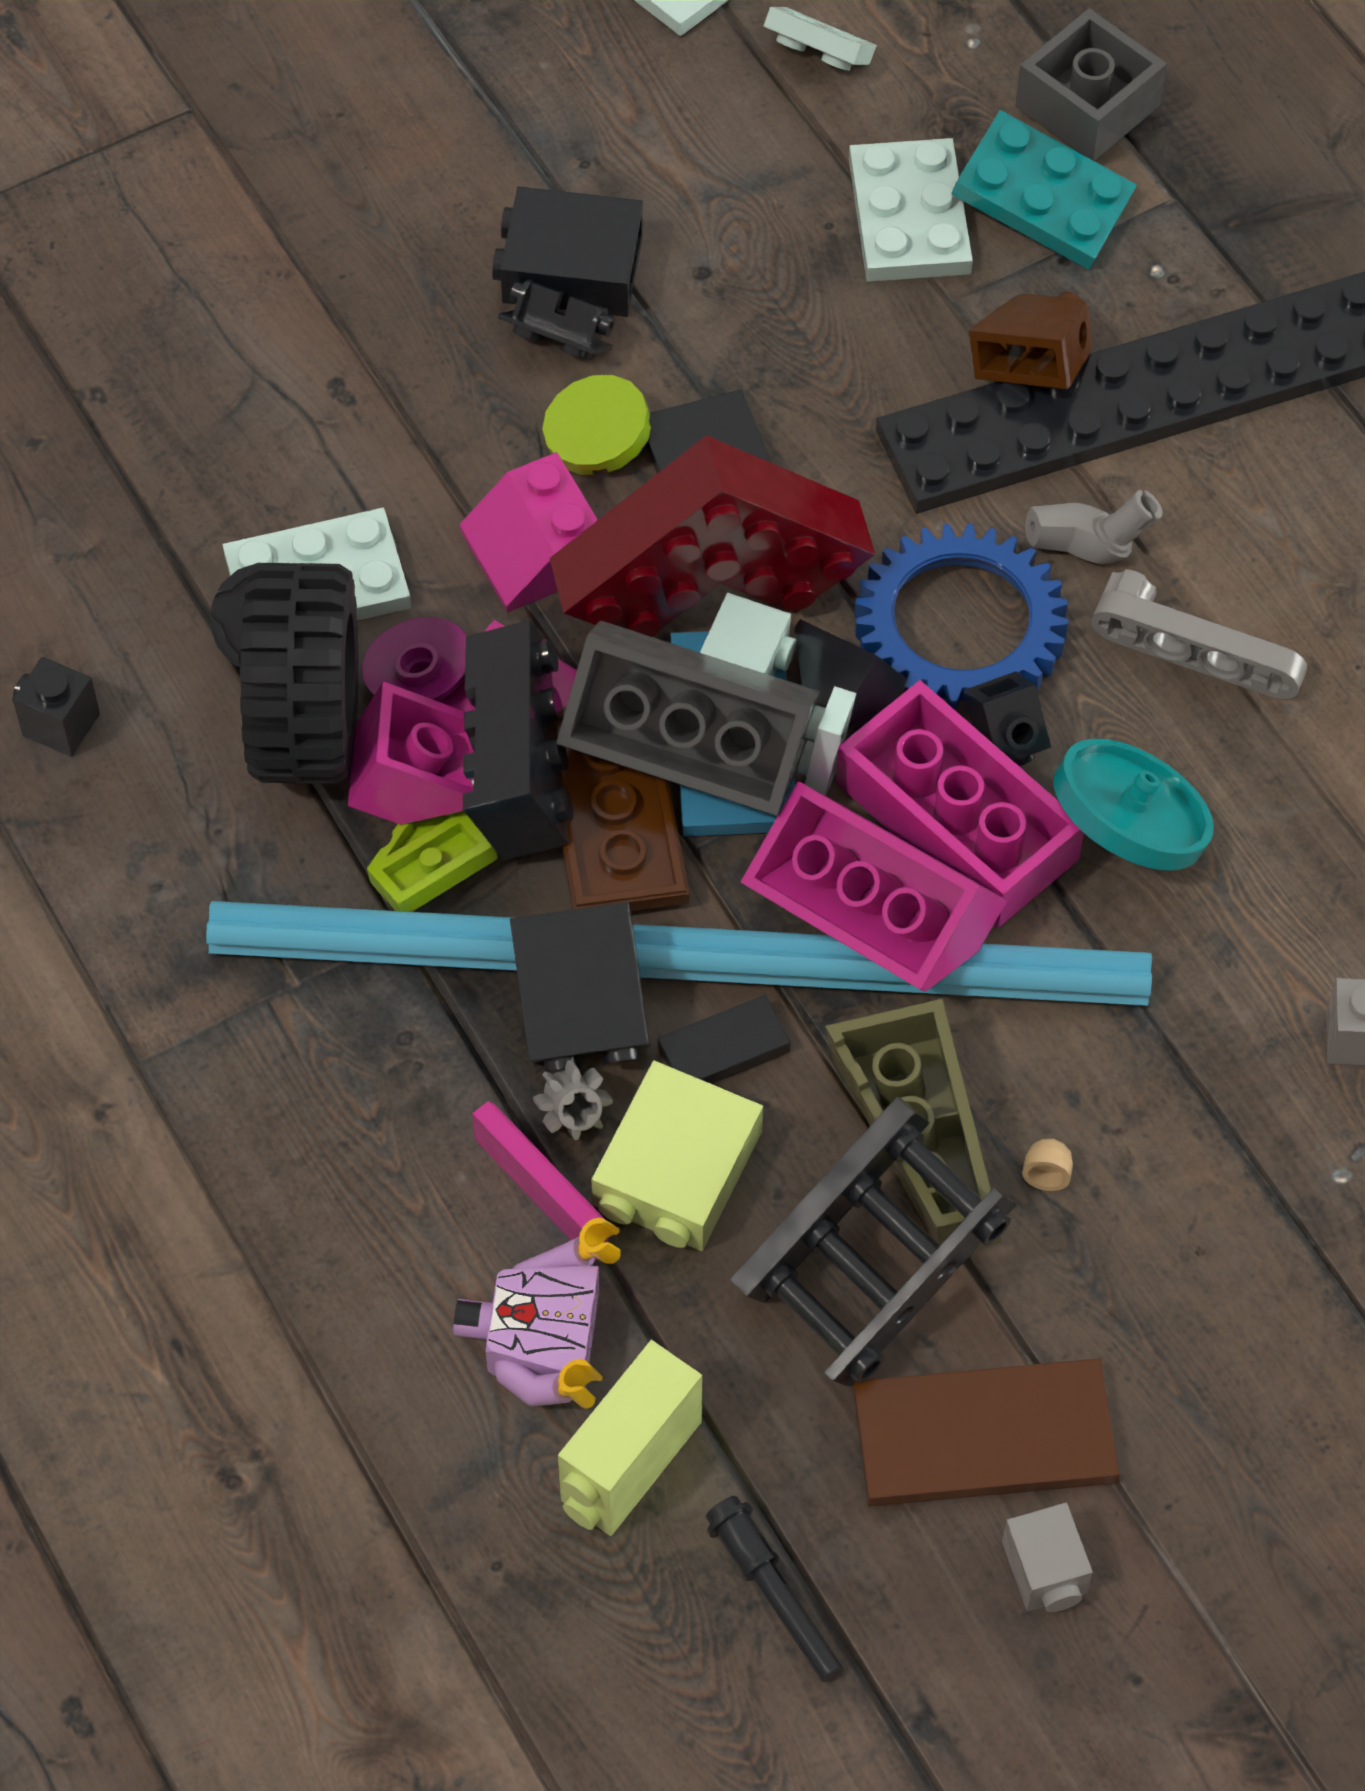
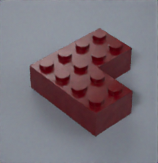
(708, 524)

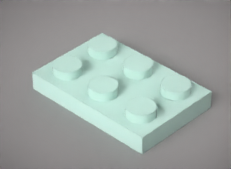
(907, 210)
(355, 541)

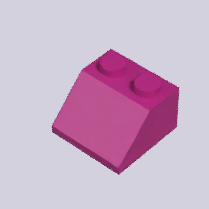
(523, 525)
(408, 757)

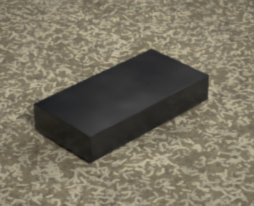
(726, 1042)

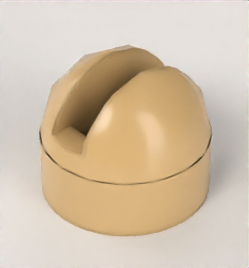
(1048, 1165)

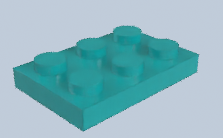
(1044, 189)

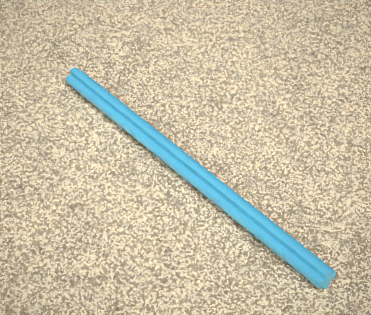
(672, 953)

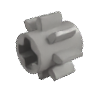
(584, 1109)

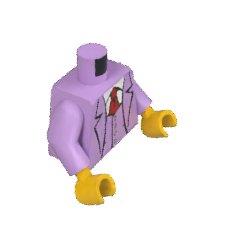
(544, 1320)

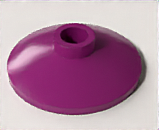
(418, 656)

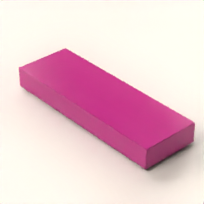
(532, 1171)

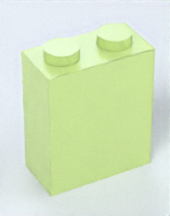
(676, 1157)
(629, 1439)

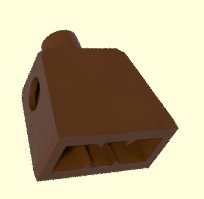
(1033, 341)

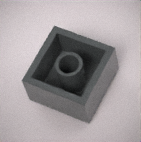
(1090, 84)

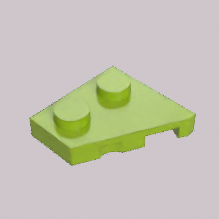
(428, 859)

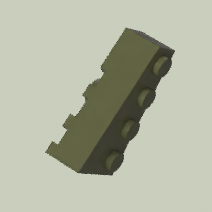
(915, 1058)

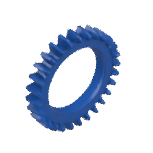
(877, 597)

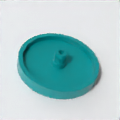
(1133, 804)

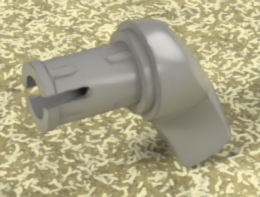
(1090, 531)

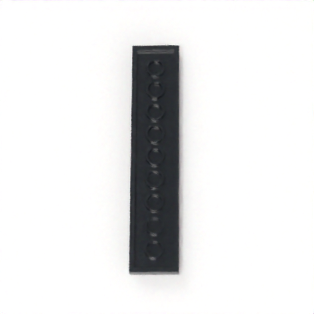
(1130, 395)

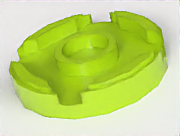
(597, 424)

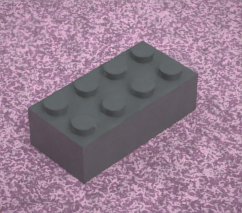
(687, 717)

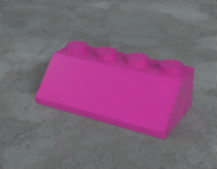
(871, 889)

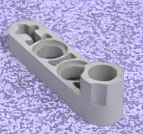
(1134, 621)

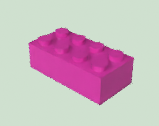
(958, 798)

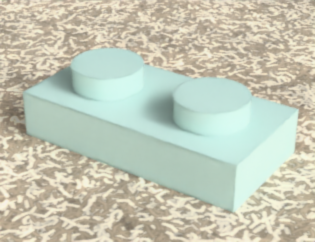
(801, 30)
(828, 730)

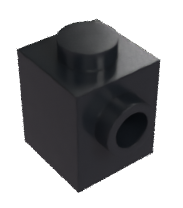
(55, 706)
(1009, 716)

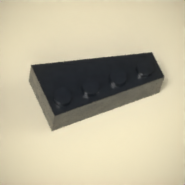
(514, 738)

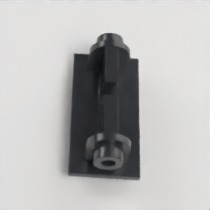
(577, 329)

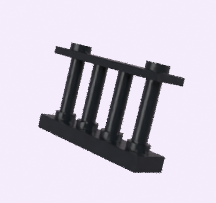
(815, 1229)

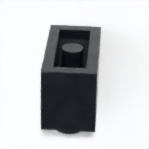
(833, 662)

